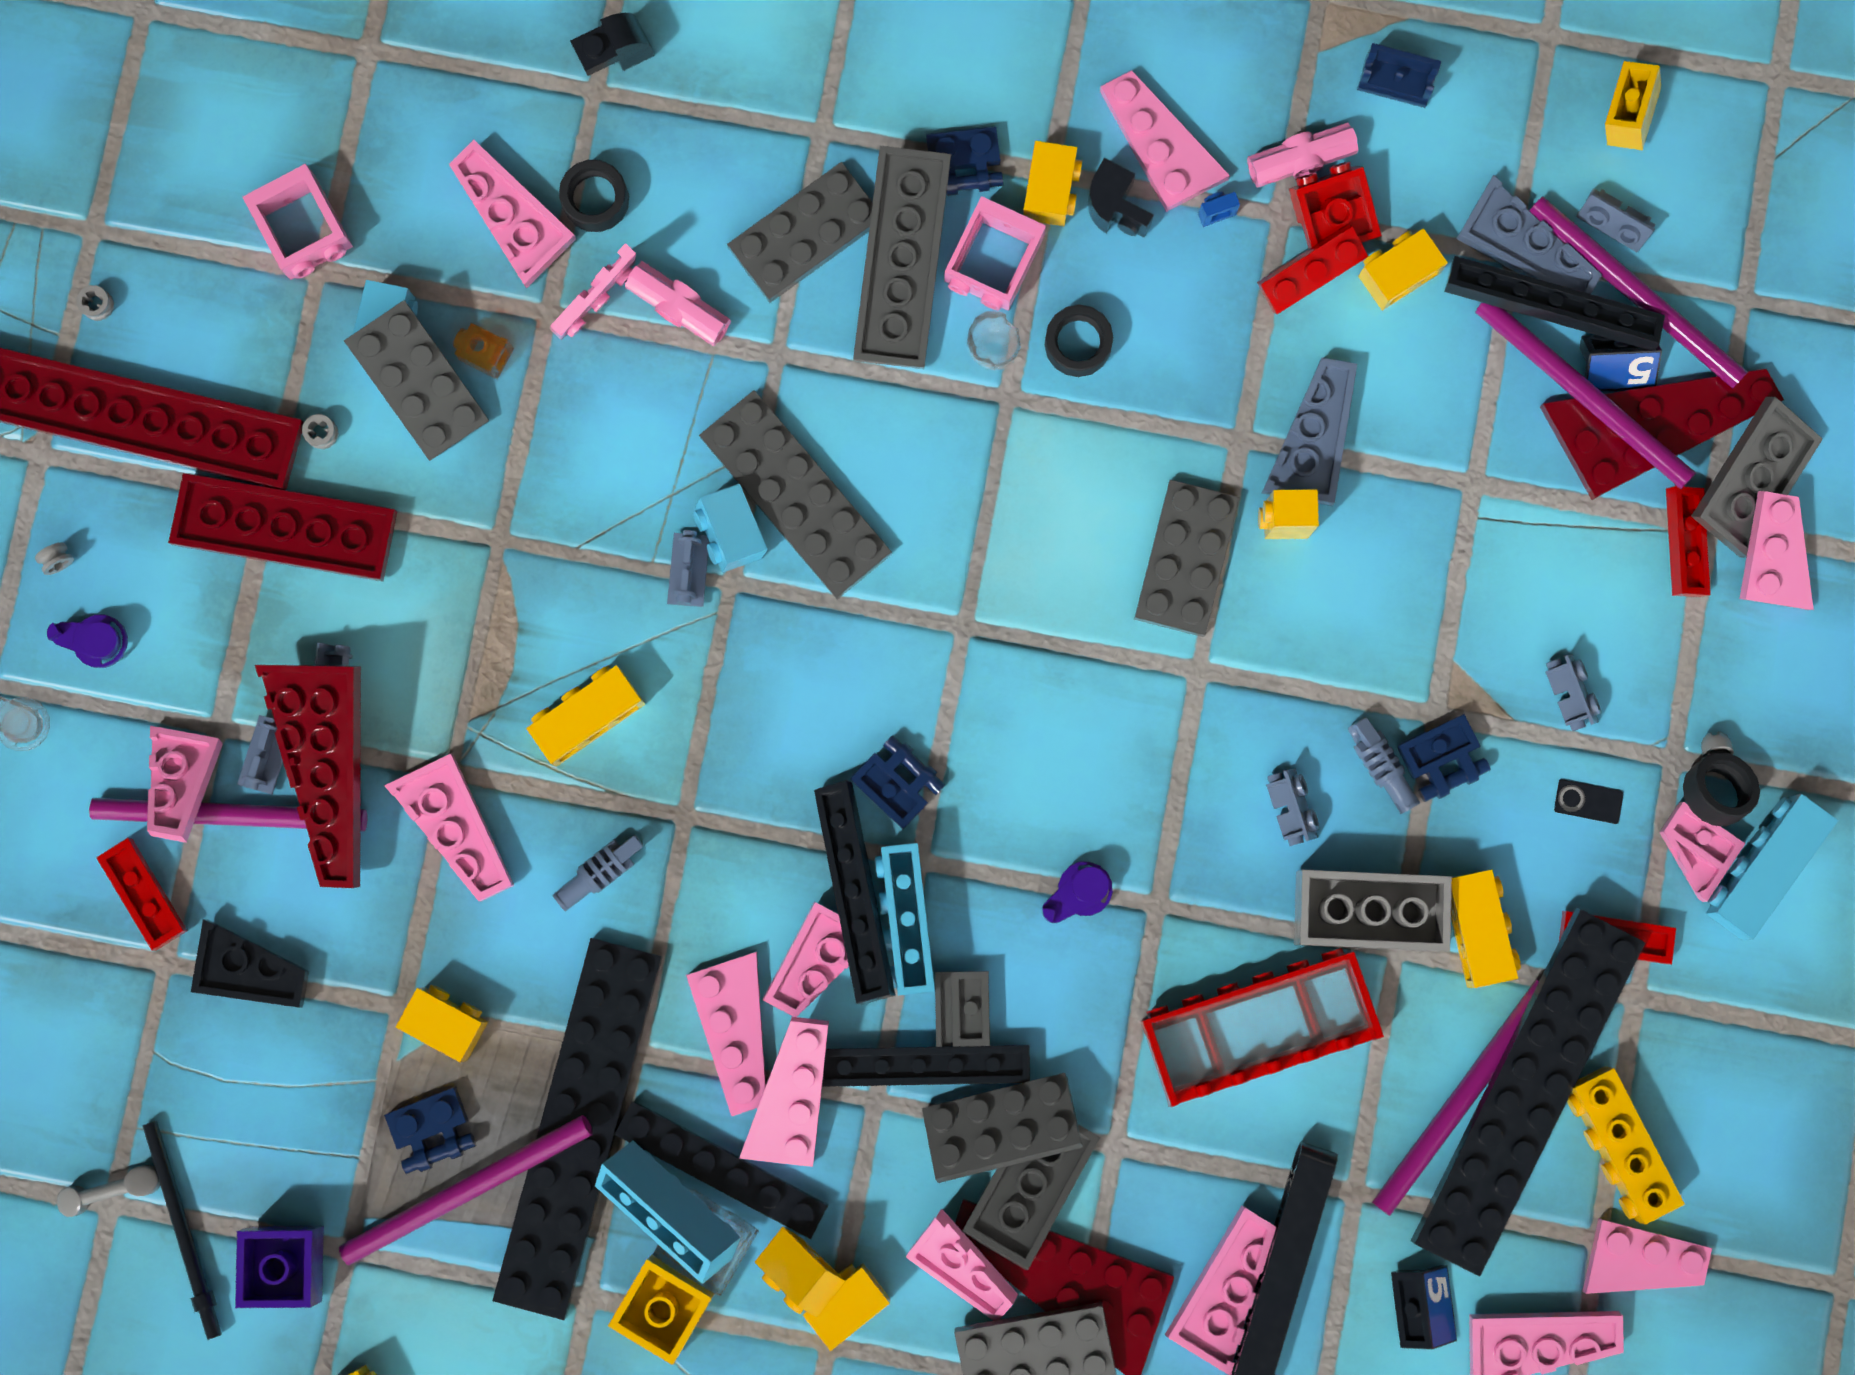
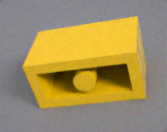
(1633, 105)
(1050, 183)
(1402, 268)
(1289, 514)
(442, 1023)
(799, 1272)
(850, 1307)

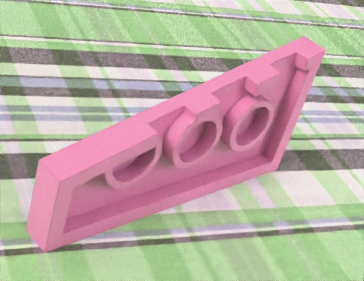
(451, 820)
(731, 1019)
(790, 1106)
(1218, 1303)
(1541, 1341)

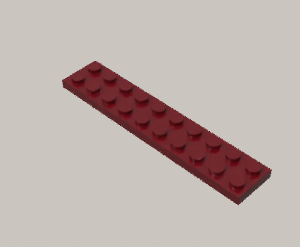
(147, 420)

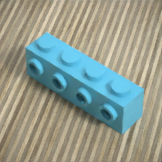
(1770, 866)
(907, 918)
(667, 1211)

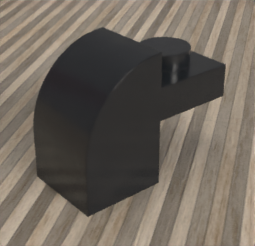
(614, 41)
(1108, 201)

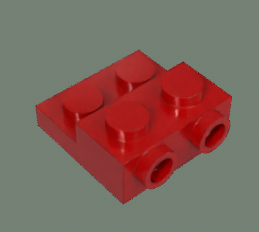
(1334, 202)

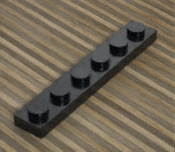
(1555, 303)
(854, 893)
(926, 1065)
(722, 1169)

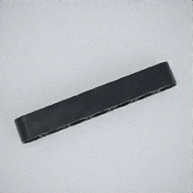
(1286, 1261)

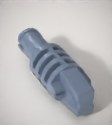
(1382, 764)
(598, 871)

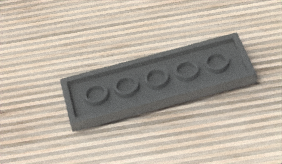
(902, 257)
(795, 494)

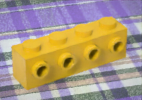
(1624, 1146)

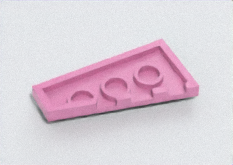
(1164, 148)
(518, 221)

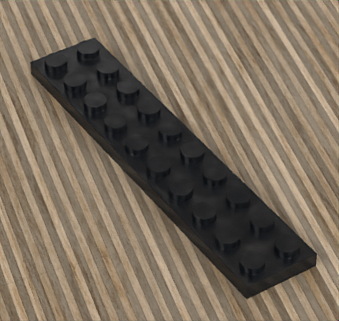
(590, 1082)
(1527, 1092)

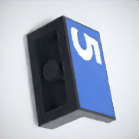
(1618, 364)
(1424, 1308)

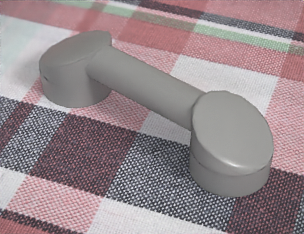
(137, 1182)

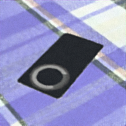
(1588, 801)

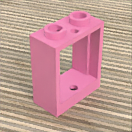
(283, 192)
(1008, 222)

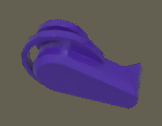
(91, 639)
(1078, 893)

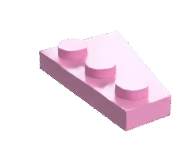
(179, 777)

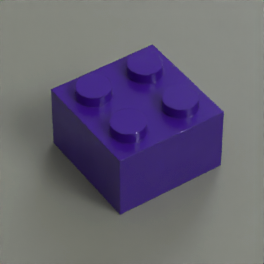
(279, 1267)

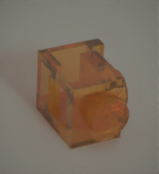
(488, 360)

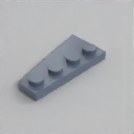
(1518, 240)
(1317, 436)

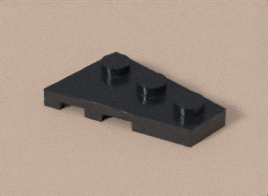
(245, 971)

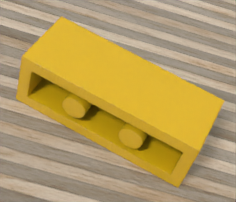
(584, 714)
(1482, 930)

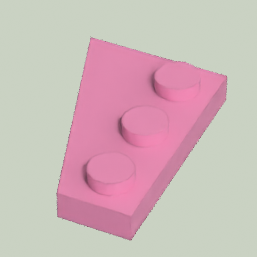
(571, 319)
(1777, 555)
(810, 963)
(1642, 1260)
(961, 1267)

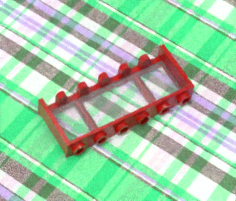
(1261, 1027)

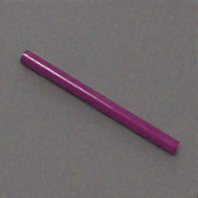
(1639, 293)
(1587, 394)
(208, 813)
(1450, 1113)
(465, 1190)

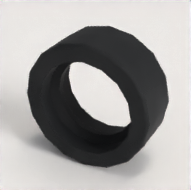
(585, 170)
(1085, 314)
(1740, 776)

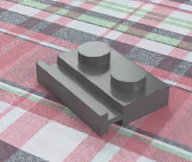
(962, 1009)

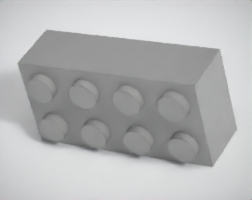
(1372, 910)

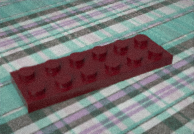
(283, 527)

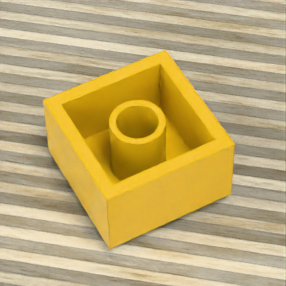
(661, 1309)

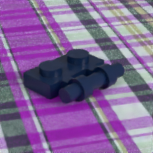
(969, 150)
(1438, 747)
(890, 790)
(425, 1119)

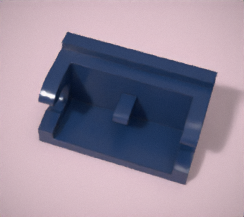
(1398, 75)

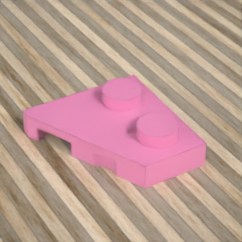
(1700, 849)

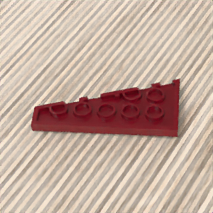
(1674, 413)
(321, 751)
(1080, 1274)

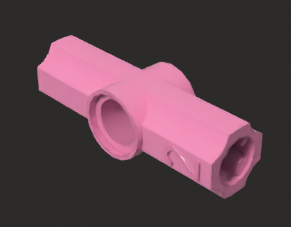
(1302, 154)
(677, 303)

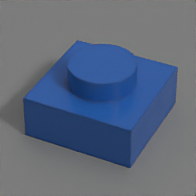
(1218, 208)

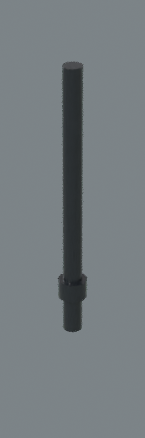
(203, 1298)

